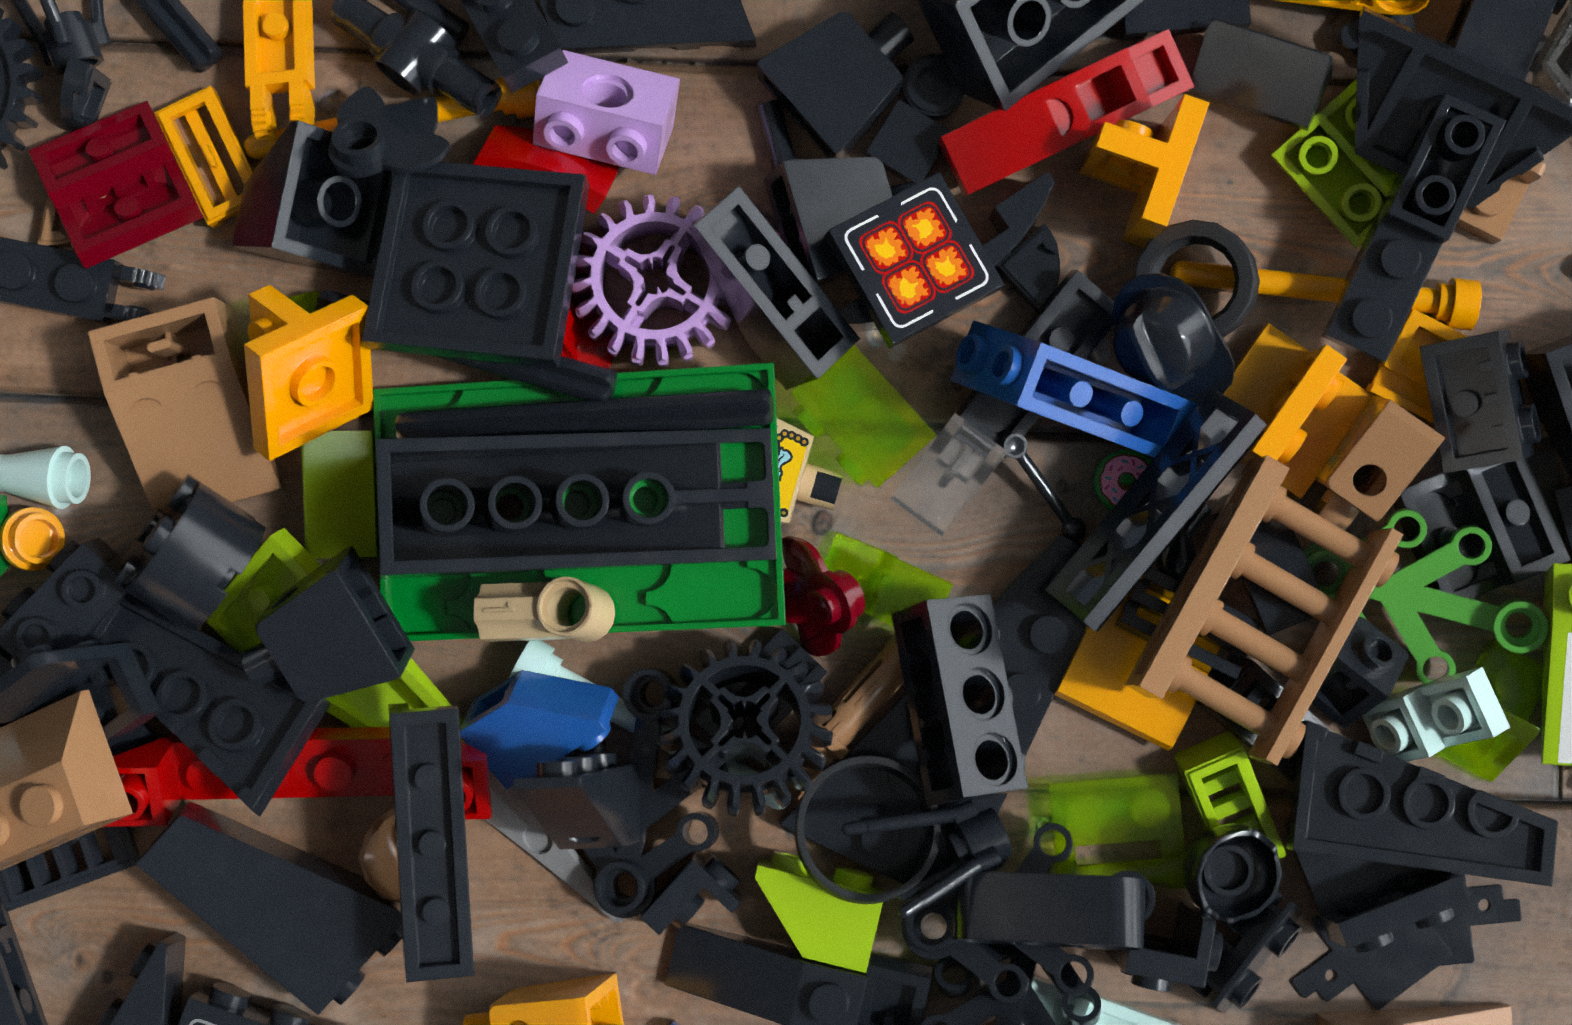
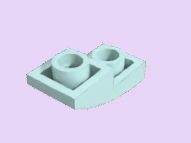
(1436, 716)

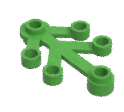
(1408, 593)

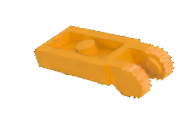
(278, 61)

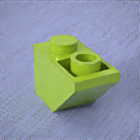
(817, 921)

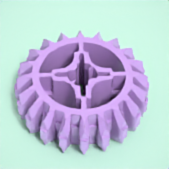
(629, 263)

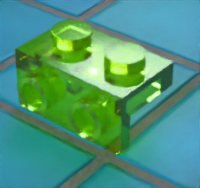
(863, 418)

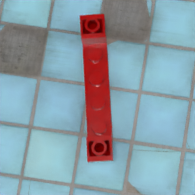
(330, 765)

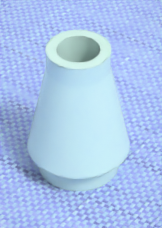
(46, 476)

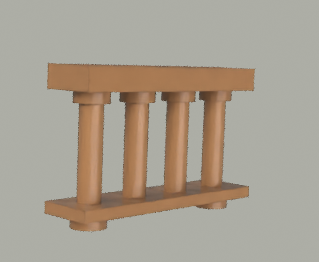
(1199, 611)

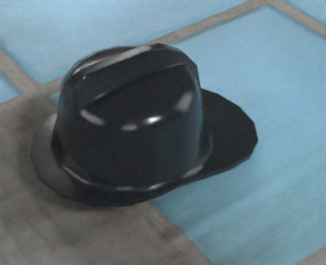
(1170, 338)

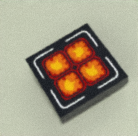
(914, 260)

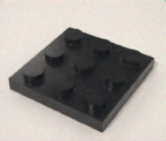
(478, 263)

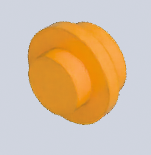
(31, 538)

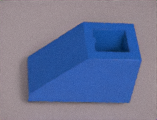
(535, 721)

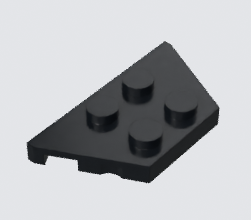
(1409, 72)

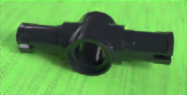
(417, 54)

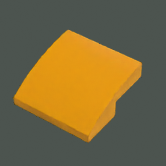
(1098, 678)

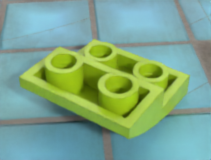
(1331, 174)

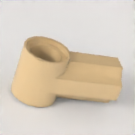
(541, 611)

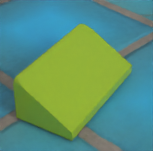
(340, 494)

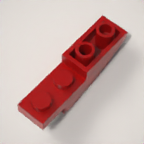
(1065, 112)

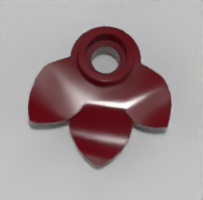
(818, 599)

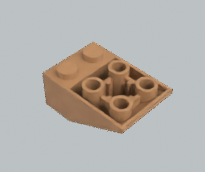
(183, 401)

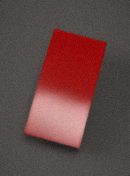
(515, 149)

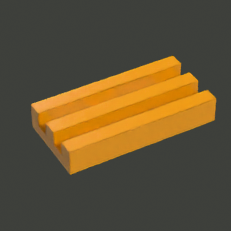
(189, 107)

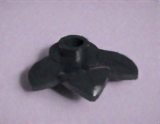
(385, 137)

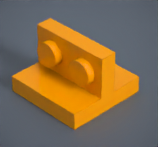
(1147, 166)
(304, 369)
(1300, 400)

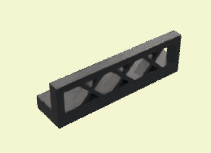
(1156, 508)
(431, 842)

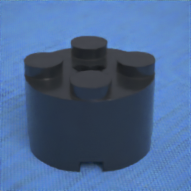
(190, 554)

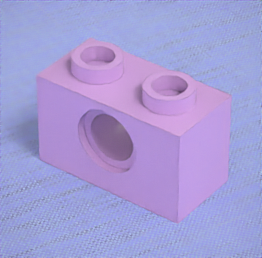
(606, 112)

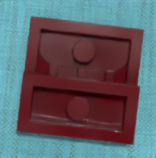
(131, 166)

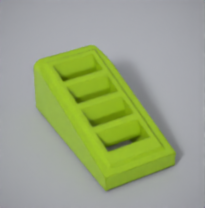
(1216, 766)

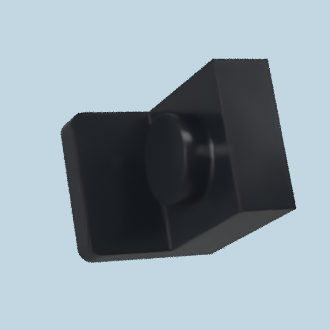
(1360, 674)
(679, 896)

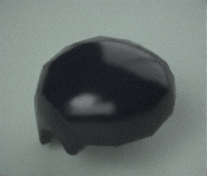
(1232, 872)

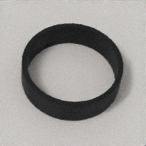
(897, 770)

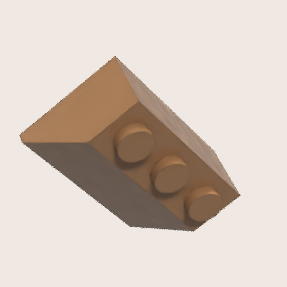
(56, 779)

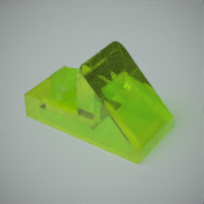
(884, 578)
(1517, 688)

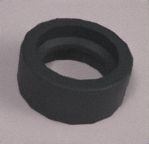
(1223, 240)

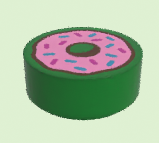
(1116, 475)

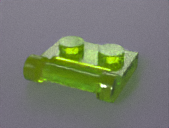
(1120, 812)

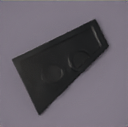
(635, 24)

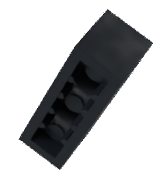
(936, 678)

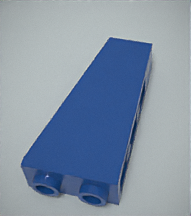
(1068, 389)

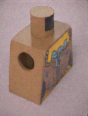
(1393, 449)

